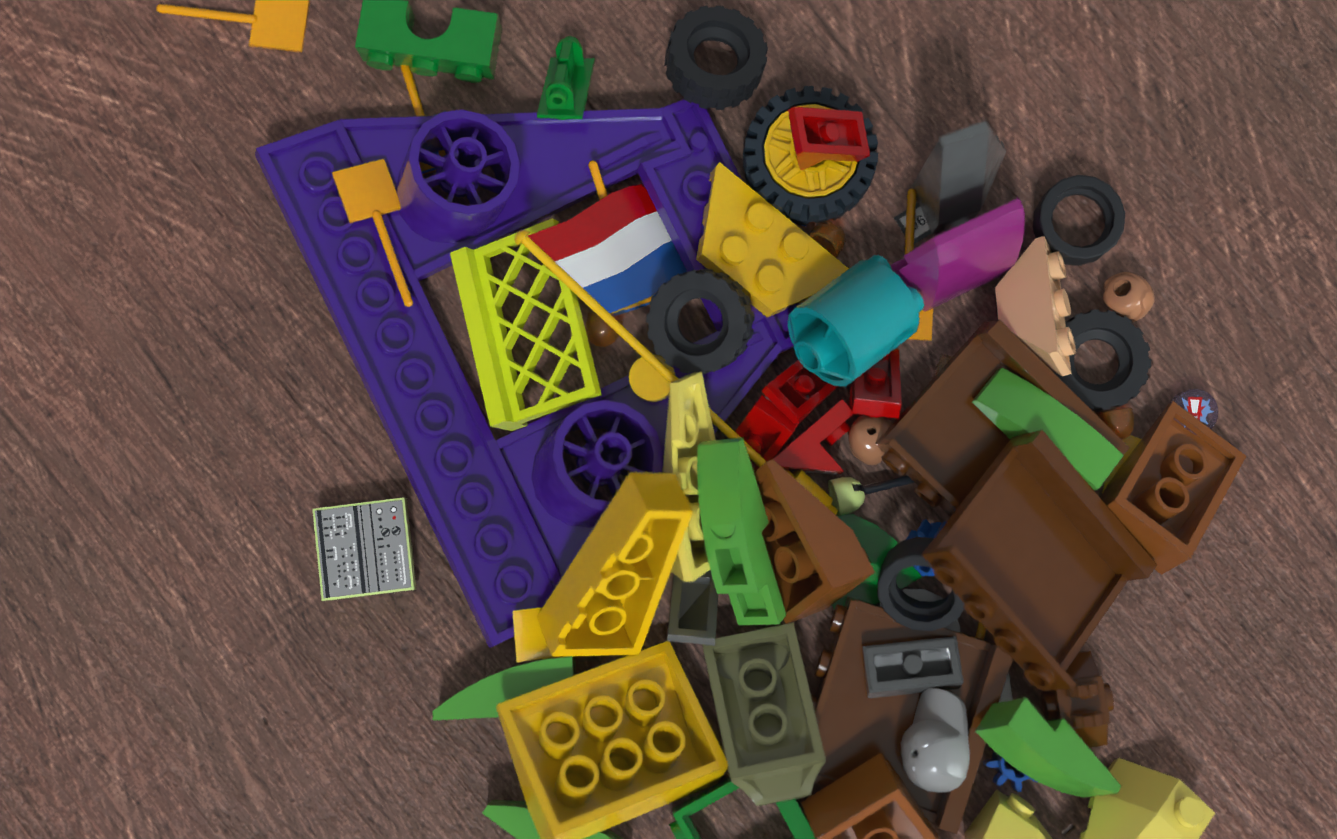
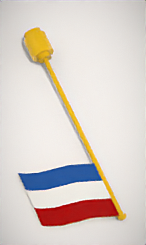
(617, 259)

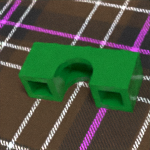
(465, 49)

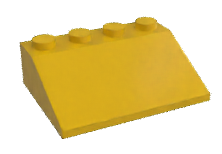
(610, 744)

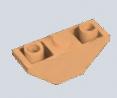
(1036, 306)

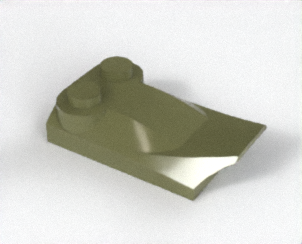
(765, 713)

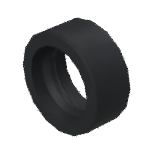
(1103, 196)
(905, 609)

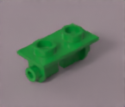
(566, 82)

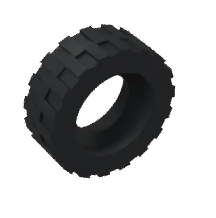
(721, 26)
(665, 329)
(1131, 354)

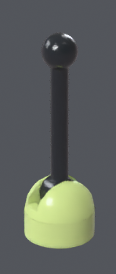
(850, 494)

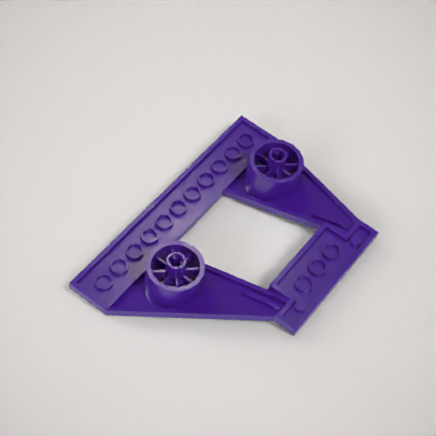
(504, 504)

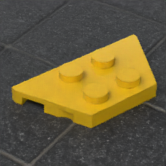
(761, 247)

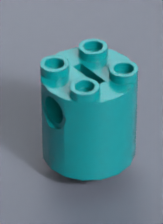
(854, 321)

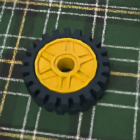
(773, 170)

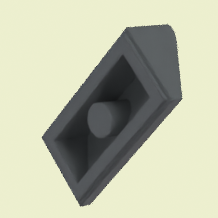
(912, 667)

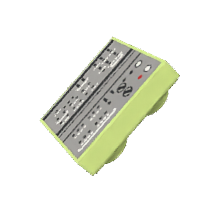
(364, 549)

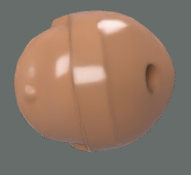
(1128, 295)
(864, 434)

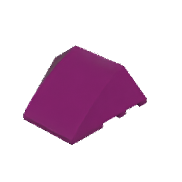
(964, 256)

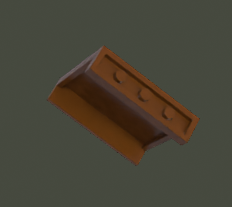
(948, 440)
(1036, 557)
(862, 727)

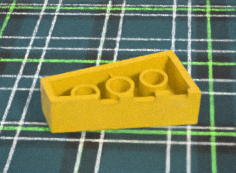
(619, 572)

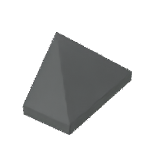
(693, 611)

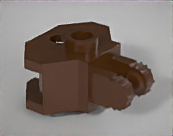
(1085, 705)

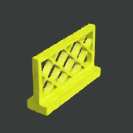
(493, 345)

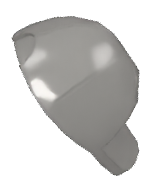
(937, 742)

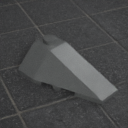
(958, 176)

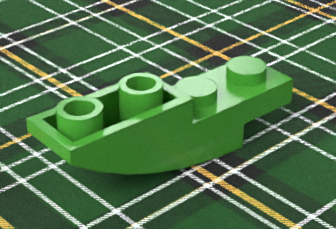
(732, 529)

